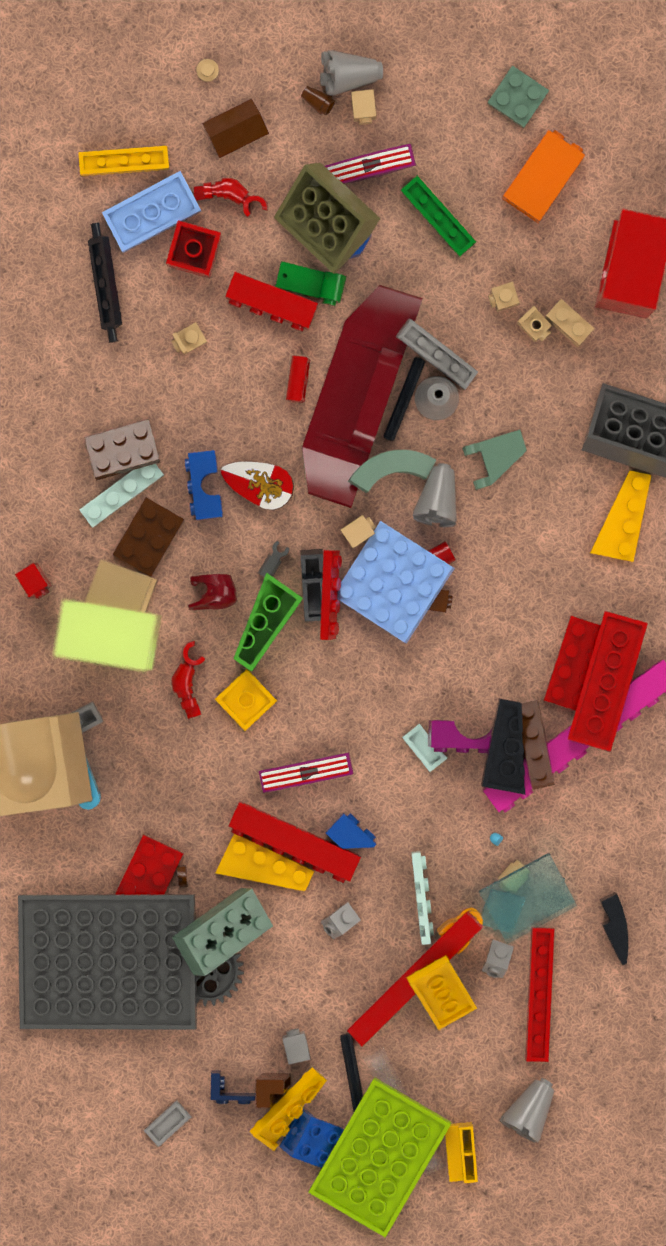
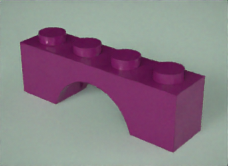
(444, 735)

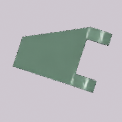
(498, 455)

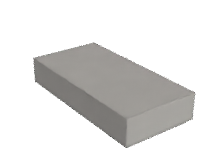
(167, 1123)

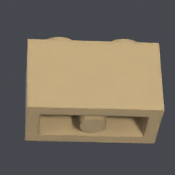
(569, 323)

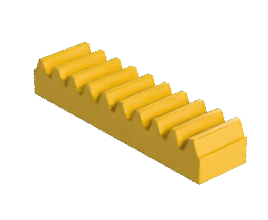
(123, 160)

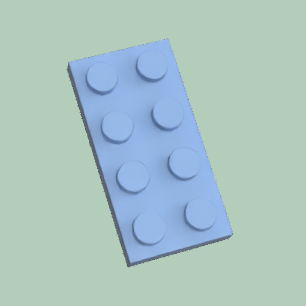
(151, 211)

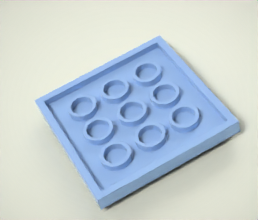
(393, 582)

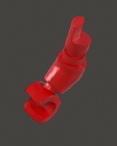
(229, 189)
(182, 682)

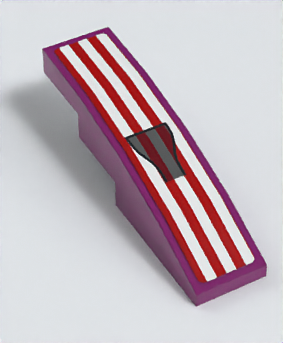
(373, 164)
(306, 772)

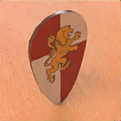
(260, 483)

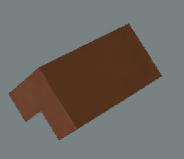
(235, 128)
(268, 1087)

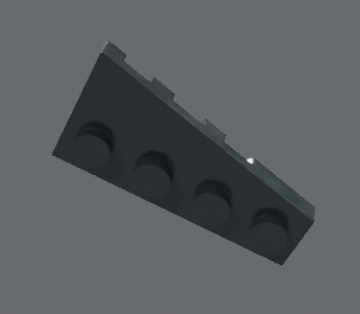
(505, 752)

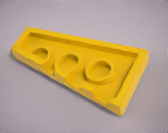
(259, 864)

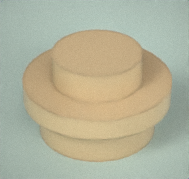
(207, 70)

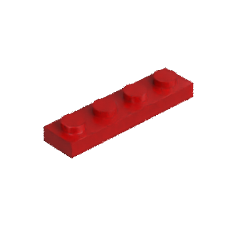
(330, 586)

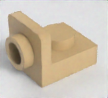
(188, 339)

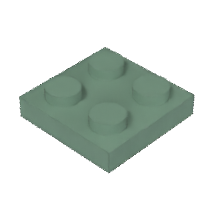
(518, 96)

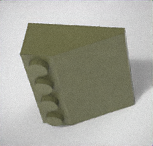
(326, 216)

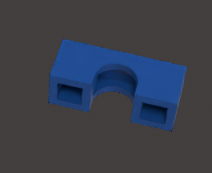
(200, 465)

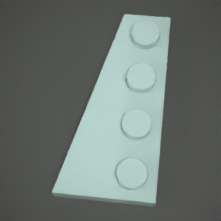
(423, 905)

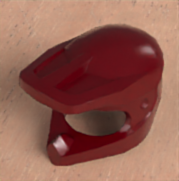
(220, 592)

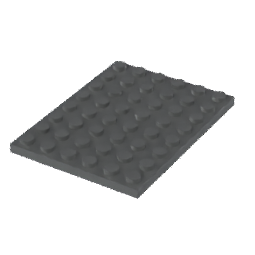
(105, 962)

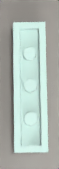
(120, 493)

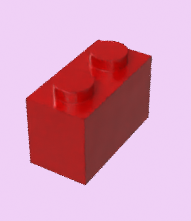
(34, 581)

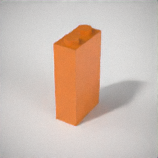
(544, 175)

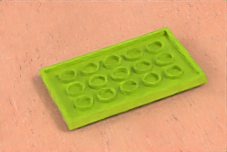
(380, 1157)

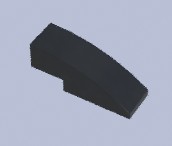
(312, 583)
(616, 926)

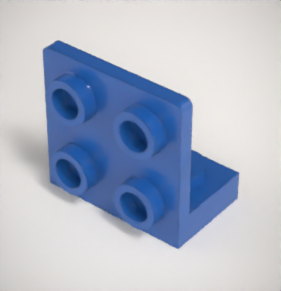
(311, 1139)

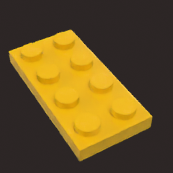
(441, 992)

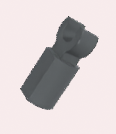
(272, 561)

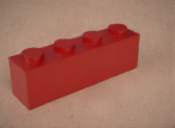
(271, 301)

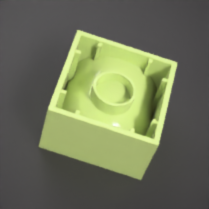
(107, 635)

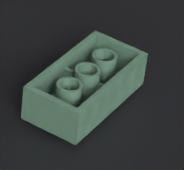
(222, 931)

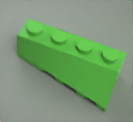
(269, 615)

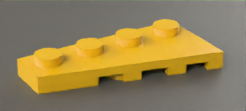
(623, 523)
(289, 1107)

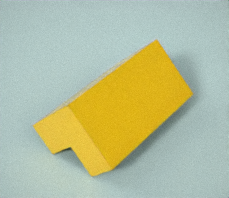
(461, 1153)

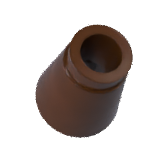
(318, 100)

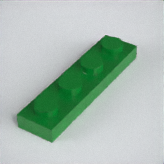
(438, 216)

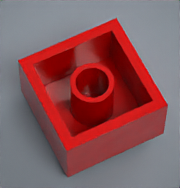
(193, 249)

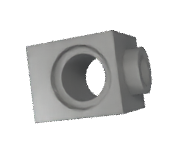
(296, 1046)

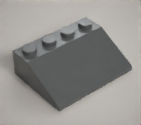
(628, 430)

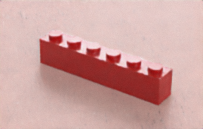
(294, 841)

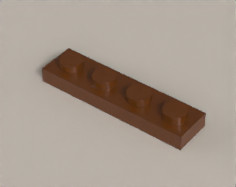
(536, 746)

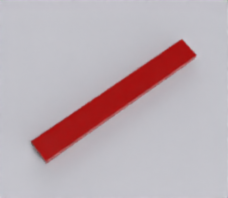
(401, 990)

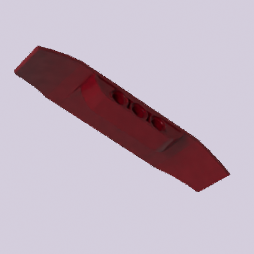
(356, 393)

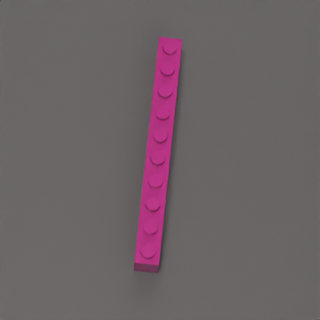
(642, 692)

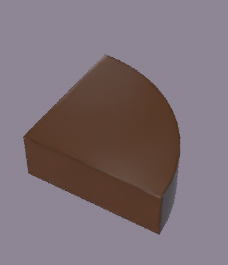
(182, 876)

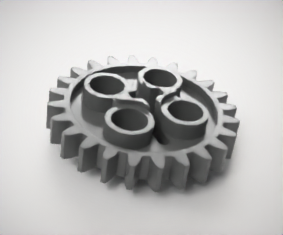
(224, 980)

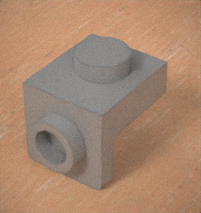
(340, 921)
(497, 959)

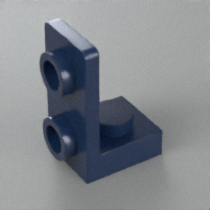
(218, 1084)

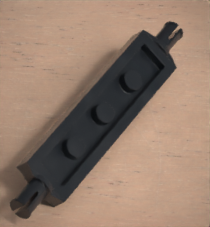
(104, 282)

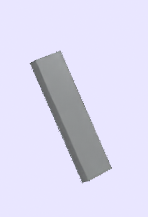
(437, 354)

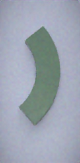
(391, 462)

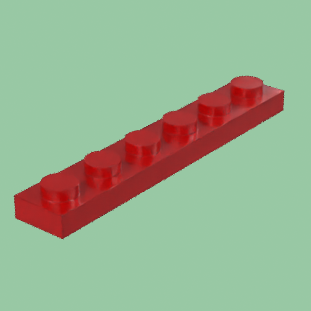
(539, 994)

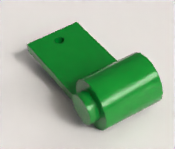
(311, 282)

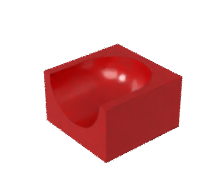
(633, 265)

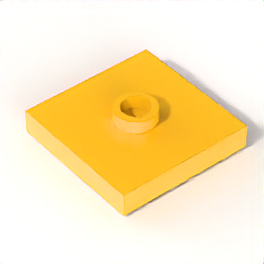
(246, 699)

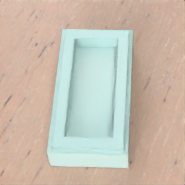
(418, 742)

